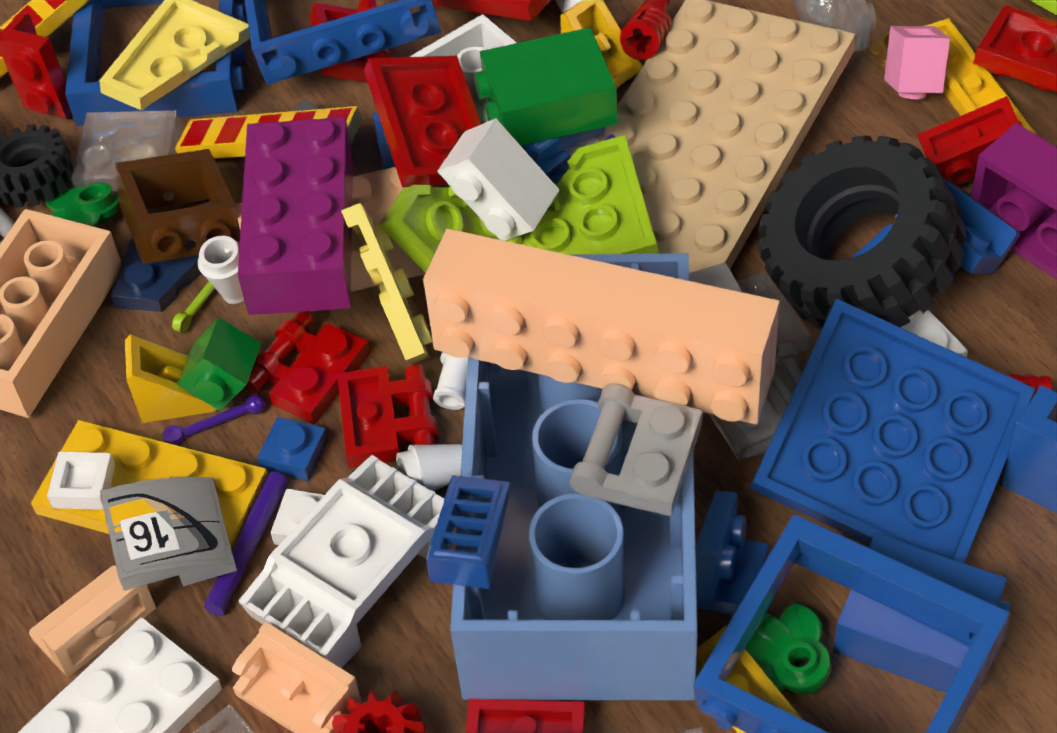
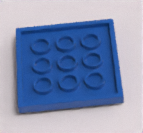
(892, 436)

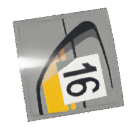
(167, 531)

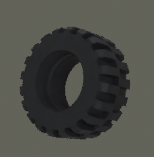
(836, 191)

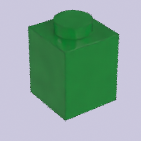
(219, 364)

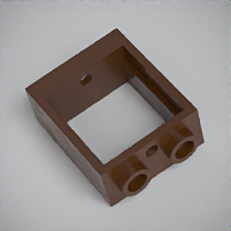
(169, 182)

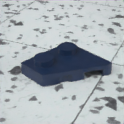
(152, 284)

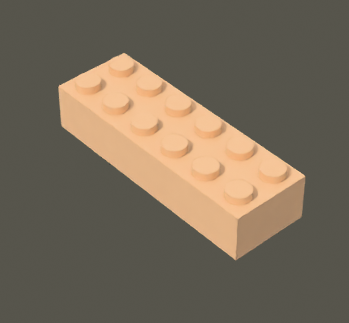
(602, 324)

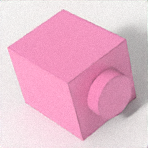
(916, 60)

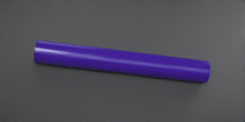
(247, 542)

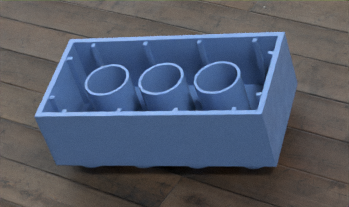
(581, 587)

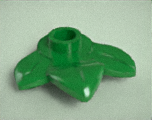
(86, 204)
(783, 642)

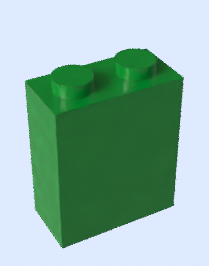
(548, 87)

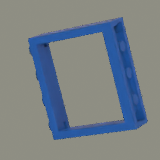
(337, 39)
(200, 95)
(870, 575)

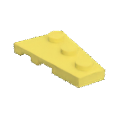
(170, 50)
(394, 285)

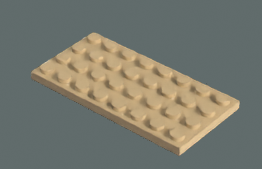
(722, 121)

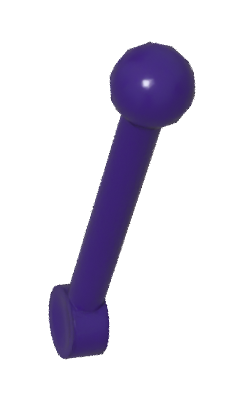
(176, 435)

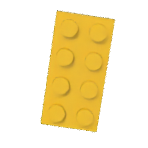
(149, 459)

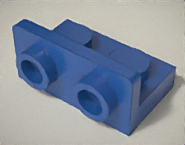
(987, 234)
(723, 557)

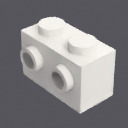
(498, 180)

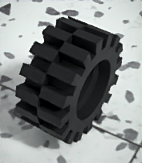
(33, 165)

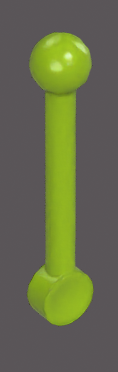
(183, 320)

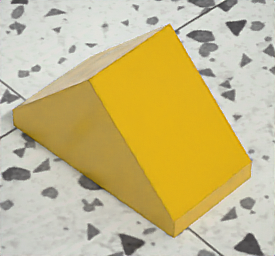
(607, 34)
(153, 381)

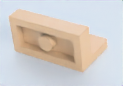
(90, 621)

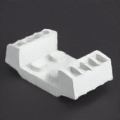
(344, 558)

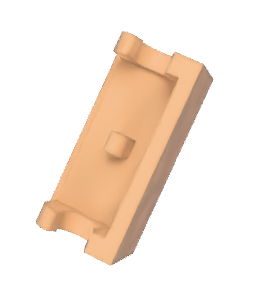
(292, 683)

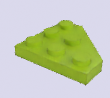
(596, 206)
(423, 215)

